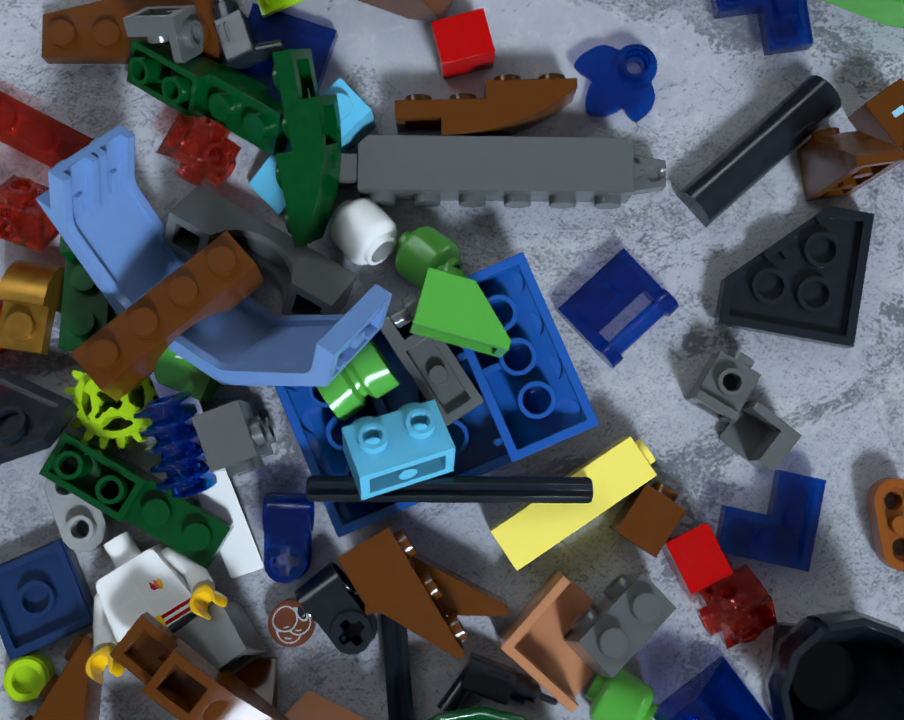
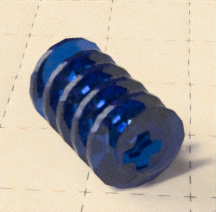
(176, 444)

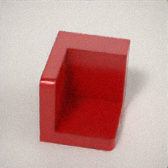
(463, 43)
(696, 558)

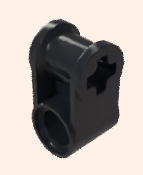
(330, 601)

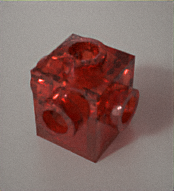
(199, 150)
(22, 216)
(736, 608)

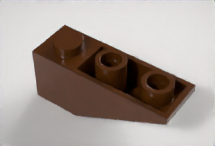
(393, 585)
(73, 692)

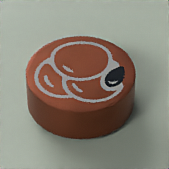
(290, 623)

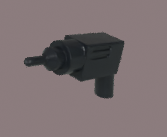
(239, 39)
(493, 682)

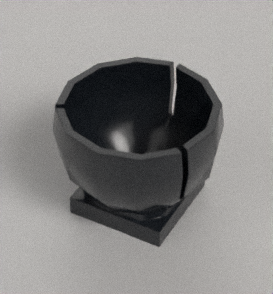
(836, 669)

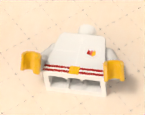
(144, 582)

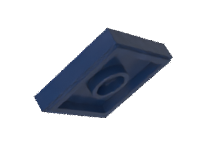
(42, 598)

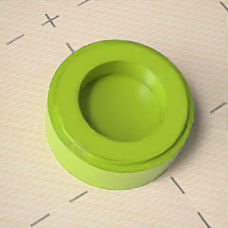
(27, 677)

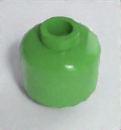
(424, 249)
(621, 698)

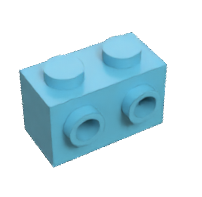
(398, 448)

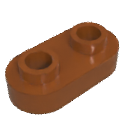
(887, 523)

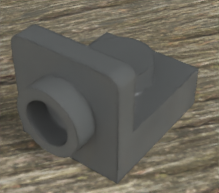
(171, 24)

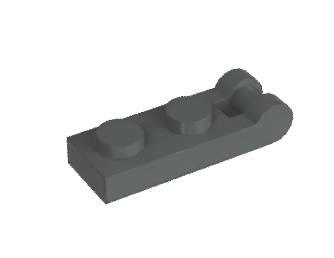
(431, 365)

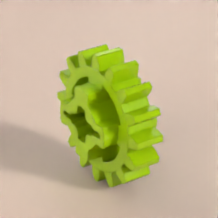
(105, 414)

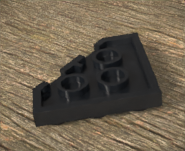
(803, 283)
(29, 417)

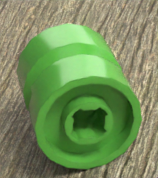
(363, 376)

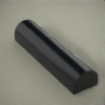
(760, 149)

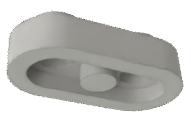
(69, 511)

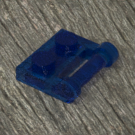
(608, 295)

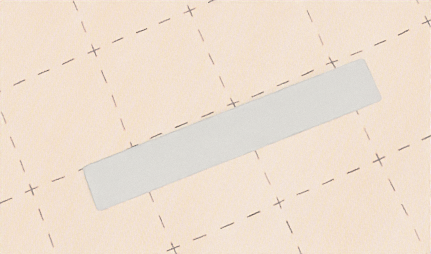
(239, 548)

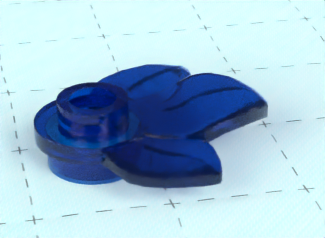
(614, 85)

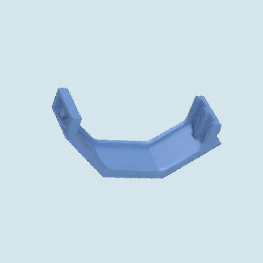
(122, 249)

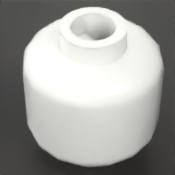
(363, 231)

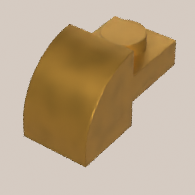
(30, 299)

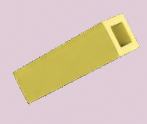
(540, 526)

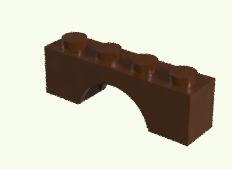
(133, 342)

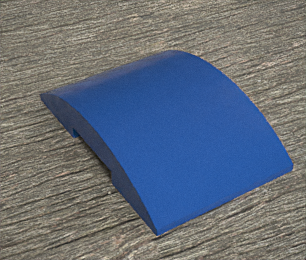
(527, 396)

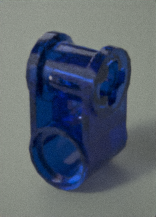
(287, 524)

